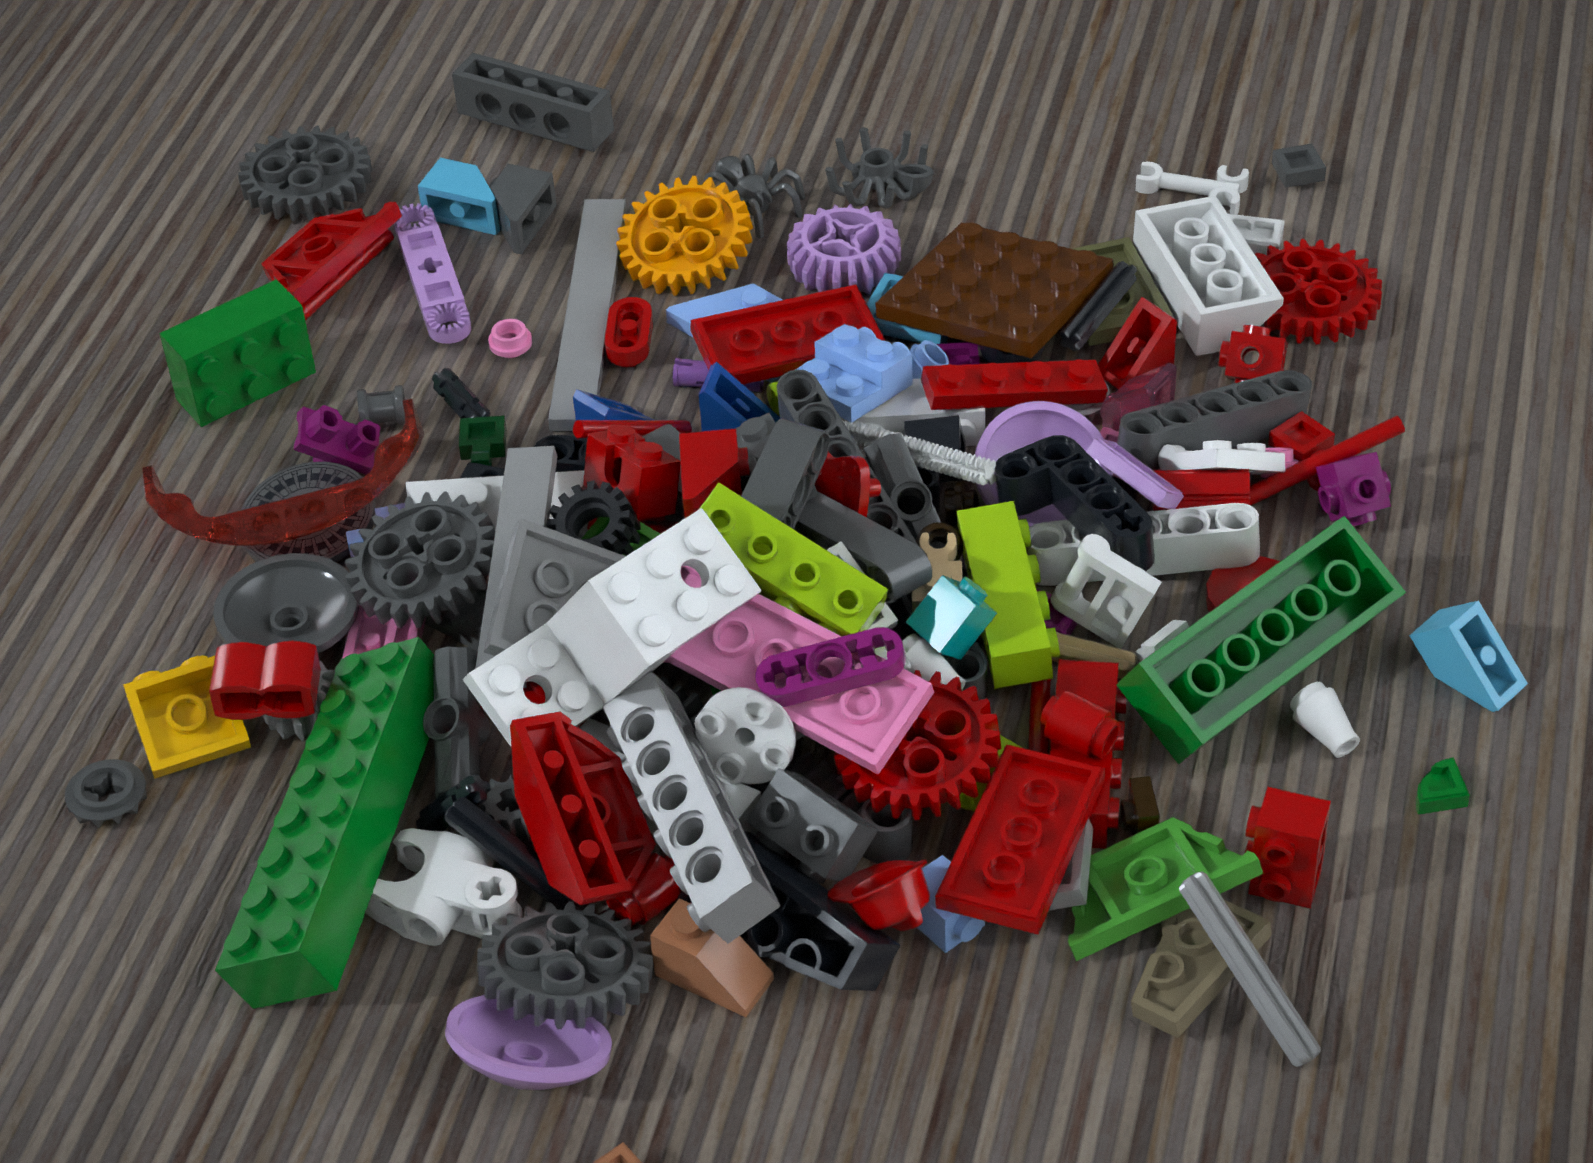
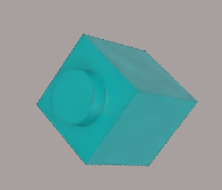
(952, 616)

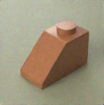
(707, 964)

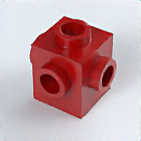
(1253, 339)

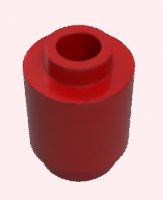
(1080, 725)
(650, 894)

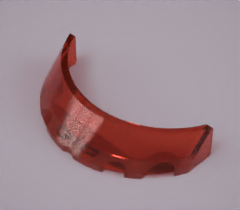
(295, 515)

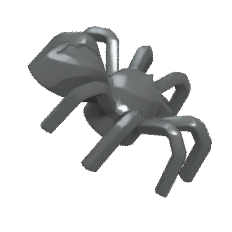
(881, 169)
(754, 188)

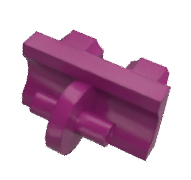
(335, 440)

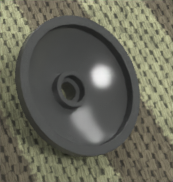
(286, 601)

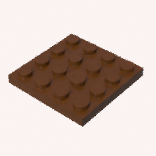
(994, 289)

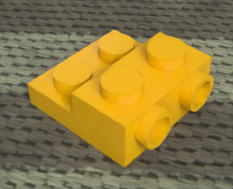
(179, 720)

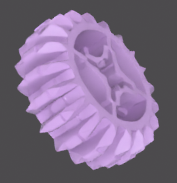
(843, 249)

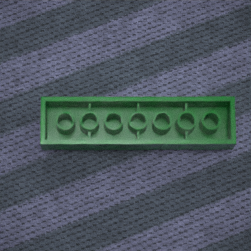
(332, 829)

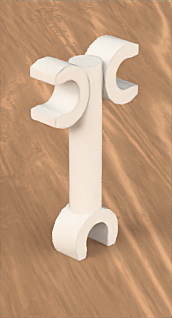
(1225, 187)

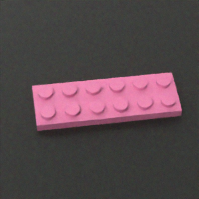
(855, 723)

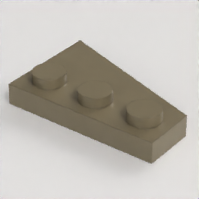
(1188, 970)

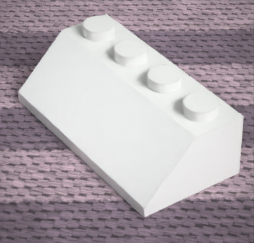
(1204, 271)

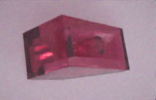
(1139, 393)

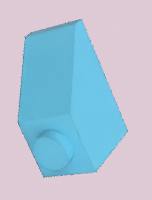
(460, 196)
(1469, 655)

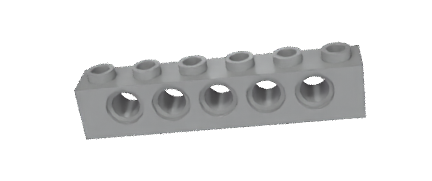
(689, 809)

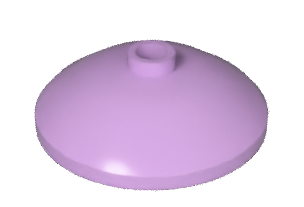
(1025, 425)
(523, 1053)

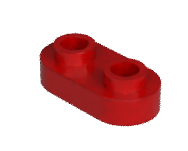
(628, 331)

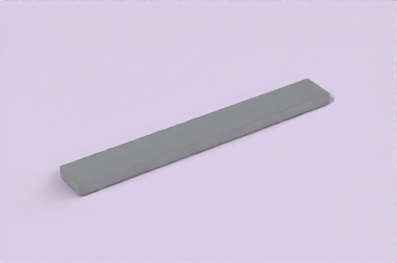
(587, 308)

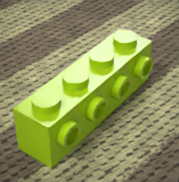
(997, 561)
(795, 568)

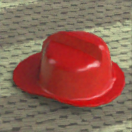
(886, 894)

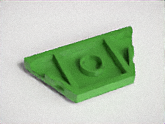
(1140, 880)

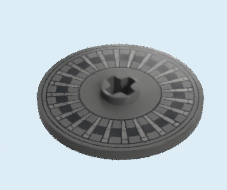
(301, 480)

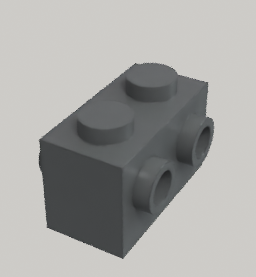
(811, 826)

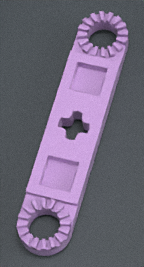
(436, 292)

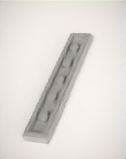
(524, 495)

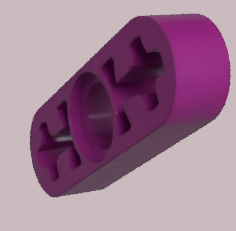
(850, 678)

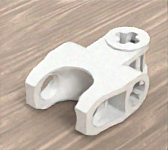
(450, 891)

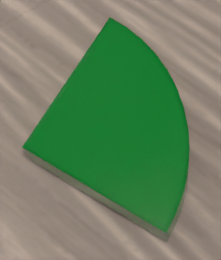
(1442, 789)

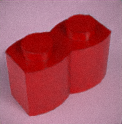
(265, 680)

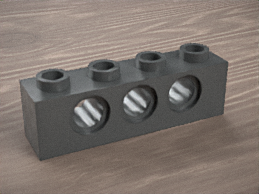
(533, 102)

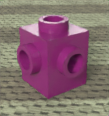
(1354, 488)

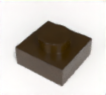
(1141, 807)

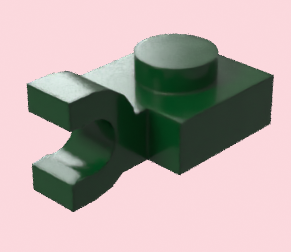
(482, 439)

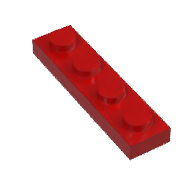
(1013, 384)

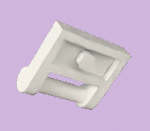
(1221, 456)
(1119, 599)

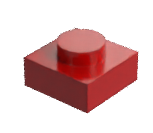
(1302, 435)

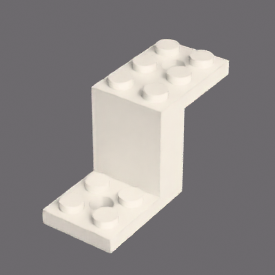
(617, 627)

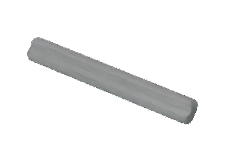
(1250, 969)

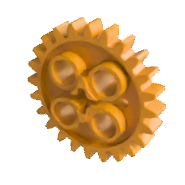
(684, 235)

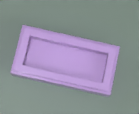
(1135, 473)

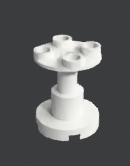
(746, 736)

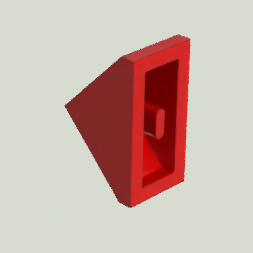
(1141, 344)

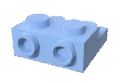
(859, 370)

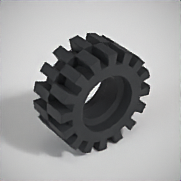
(597, 503)

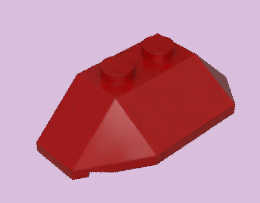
(578, 809)

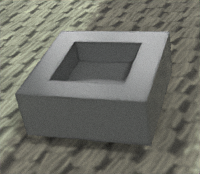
(1298, 165)

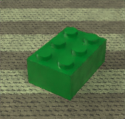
(238, 352)

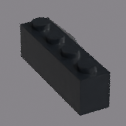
(814, 932)

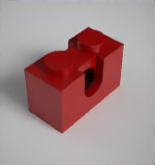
(636, 467)

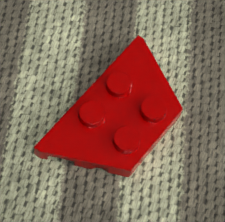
(325, 248)

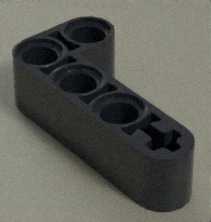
(1064, 475)

